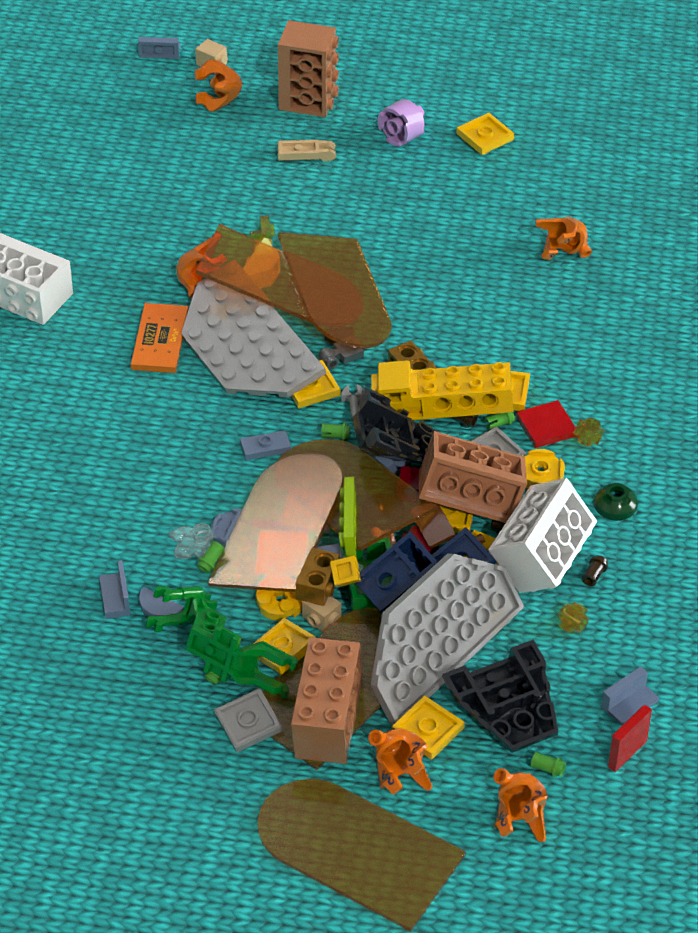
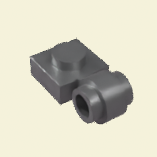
(339, 351)

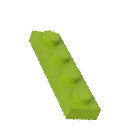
(348, 516)

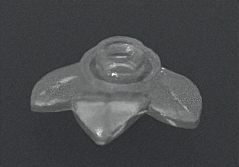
(192, 540)

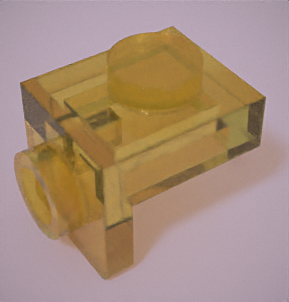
(266, 230)

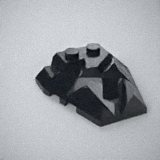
(388, 432)
(509, 697)

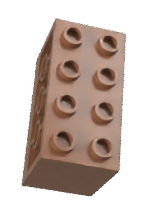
(307, 68)
(472, 477)
(327, 700)

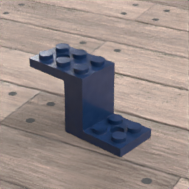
(409, 562)

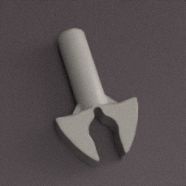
(347, 396)

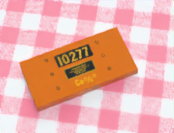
(159, 338)

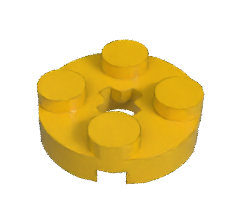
(552, 467)
(276, 609)

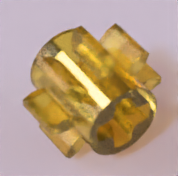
(589, 431)
(573, 617)

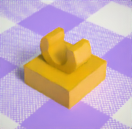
(345, 571)

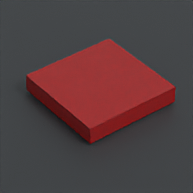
(546, 424)
(629, 738)

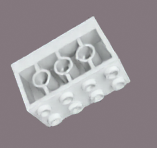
(32, 280)
(543, 535)

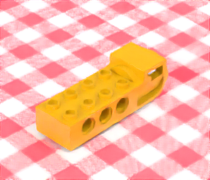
(447, 390)

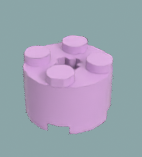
(401, 122)

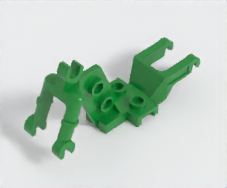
(219, 645)

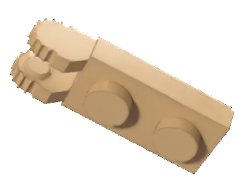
(306, 150)

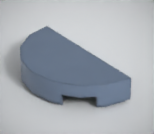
(224, 525)
(155, 607)

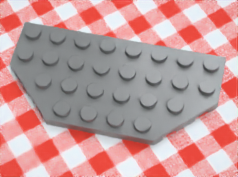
(247, 343)
(439, 629)

